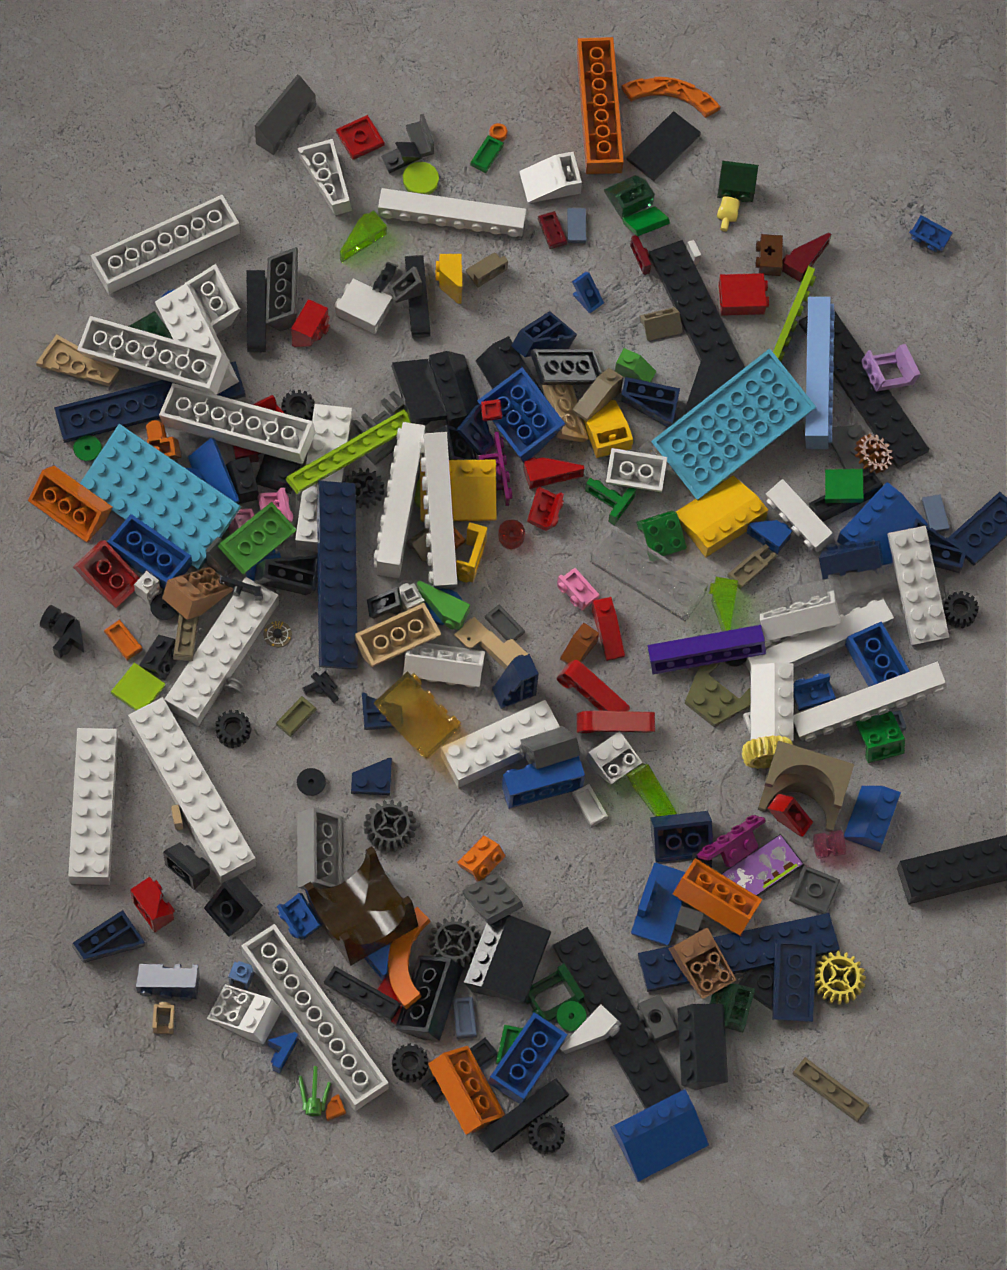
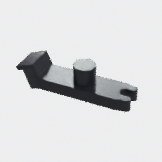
(385, 277)
(239, 586)

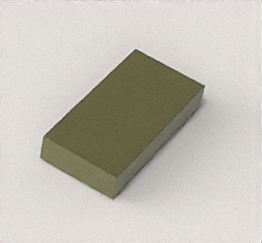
(296, 716)

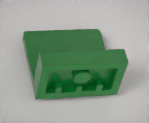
(663, 533)
(881, 737)

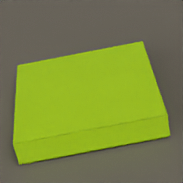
(137, 687)

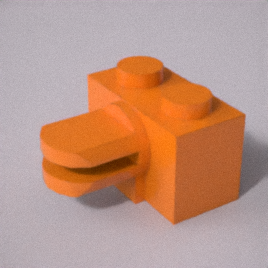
(157, 438)

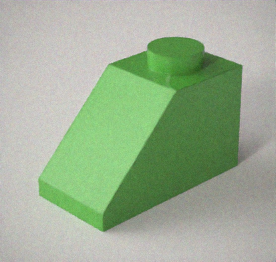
(634, 366)

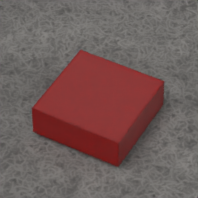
(491, 410)

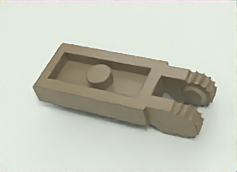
(751, 566)

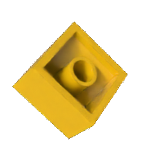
(449, 275)

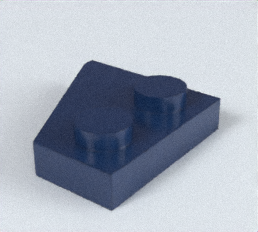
(476, 431)
(372, 717)
(373, 779)

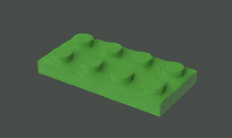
(257, 538)

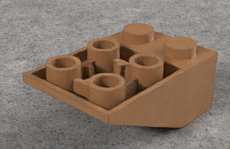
(195, 592)
(702, 963)

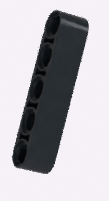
(418, 305)
(256, 311)
(523, 1115)

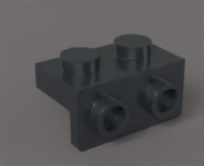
(160, 657)

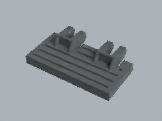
(383, 451)

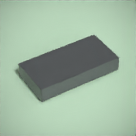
(504, 623)

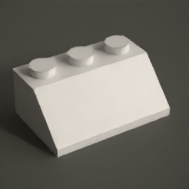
(215, 298)
(636, 470)

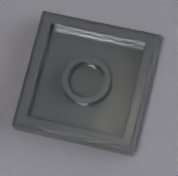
(814, 890)

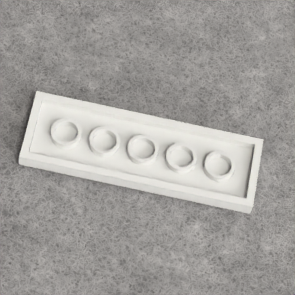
(918, 585)

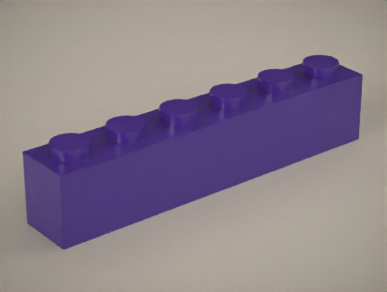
(706, 649)

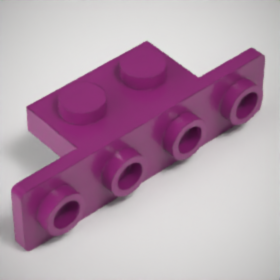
(502, 476)
(734, 844)

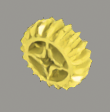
(760, 751)
(846, 991)

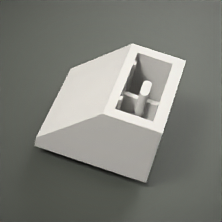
(613, 758)

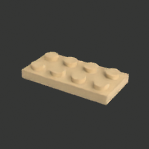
(563, 401)

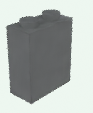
(549, 747)

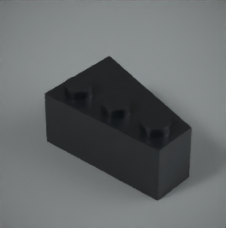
(289, 574)

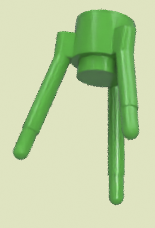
(313, 1106)

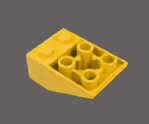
(609, 430)

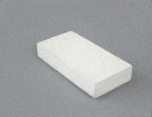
(589, 805)

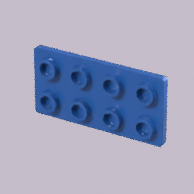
(210, 467)
(658, 905)

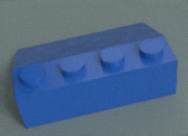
(527, 415)
(883, 514)
(660, 1135)

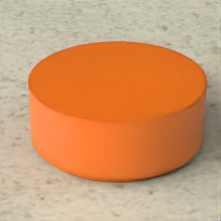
(498, 131)

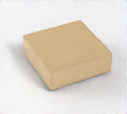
(177, 817)

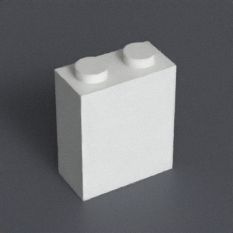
(363, 306)

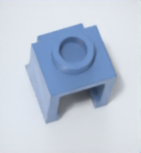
(241, 972)

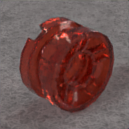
(518, 531)

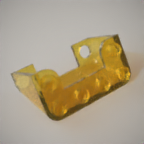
(417, 715)

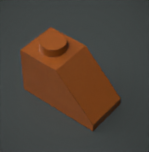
(580, 644)

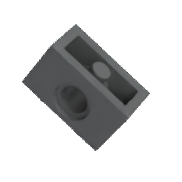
(656, 1008)

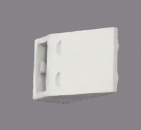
(551, 178)
(245, 1013)

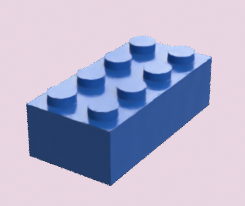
(149, 551)
(875, 654)
(535, 784)
(527, 1058)

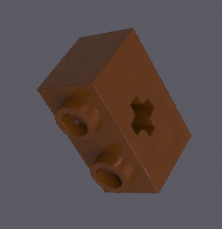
(770, 254)

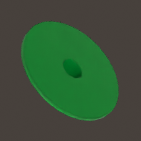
(87, 448)
(571, 1015)

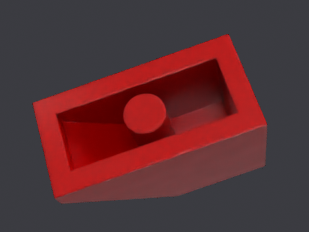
(790, 814)

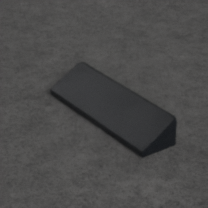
(825, 511)

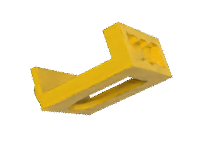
(475, 537)

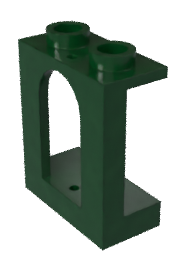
(562, 974)

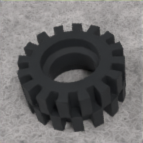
(302, 398)
(964, 600)
(236, 739)
(405, 1051)
(546, 1146)

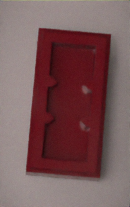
(552, 230)
(641, 254)

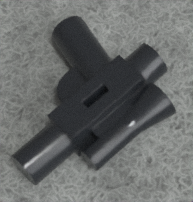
(322, 684)

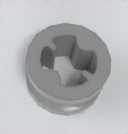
(233, 685)

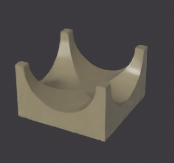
(808, 773)

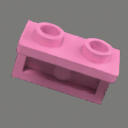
(279, 499)
(577, 588)

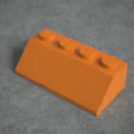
(69, 503)
(717, 896)
(466, 1089)

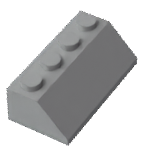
(319, 848)

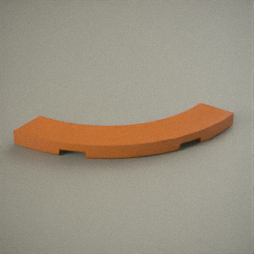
(674, 88)
(399, 962)

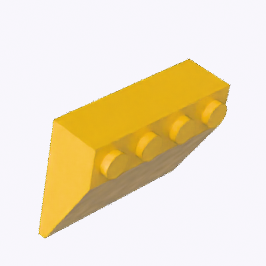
(471, 490)
(721, 515)

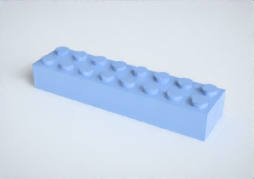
(820, 372)

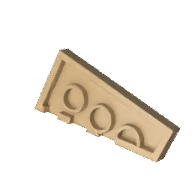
(65, 359)

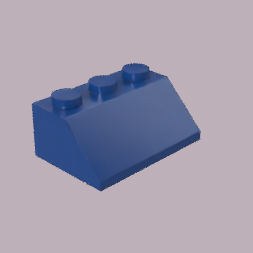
(872, 816)

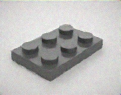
(492, 898)

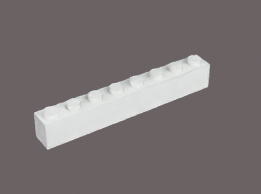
(451, 212)
(812, 645)
(869, 701)

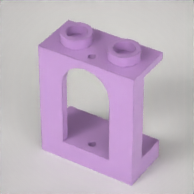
(904, 362)

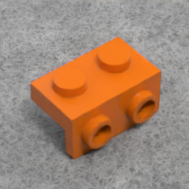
(482, 858)

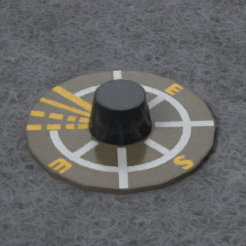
(277, 634)

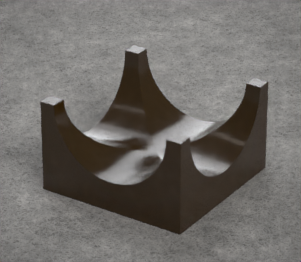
(362, 910)

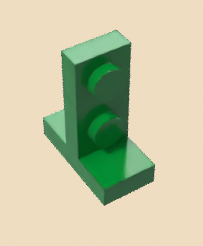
(611, 498)

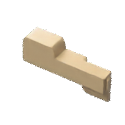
(501, 652)

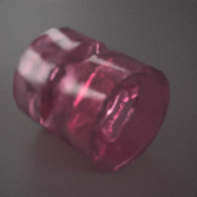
(829, 844)

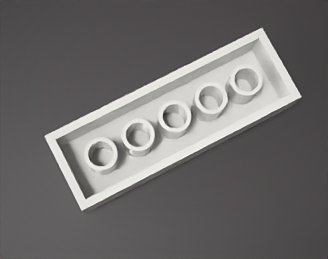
(190, 325)
(495, 744)

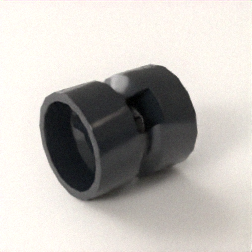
(56, 620)

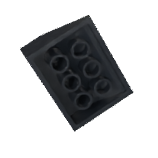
(708, 379)
(507, 959)

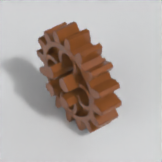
(874, 461)

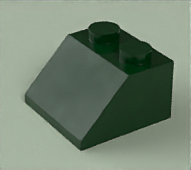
(737, 181)

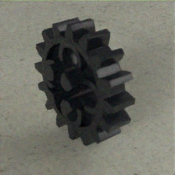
(374, 485)

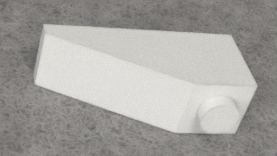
(596, 1028)

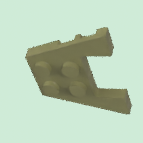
(712, 699)

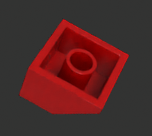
(310, 324)
(149, 902)

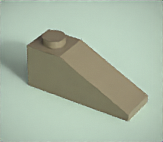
(599, 394)

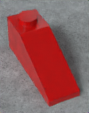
(547, 471)
(608, 628)

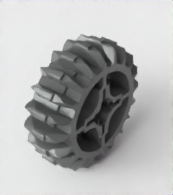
(383, 812)
(445, 930)

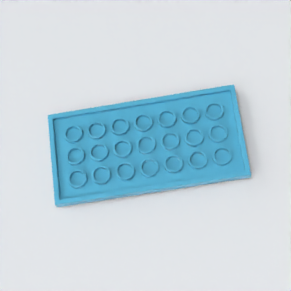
(733, 424)
(160, 493)

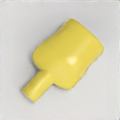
(728, 211)

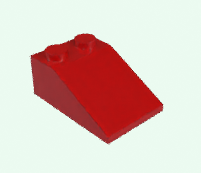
(107, 573)

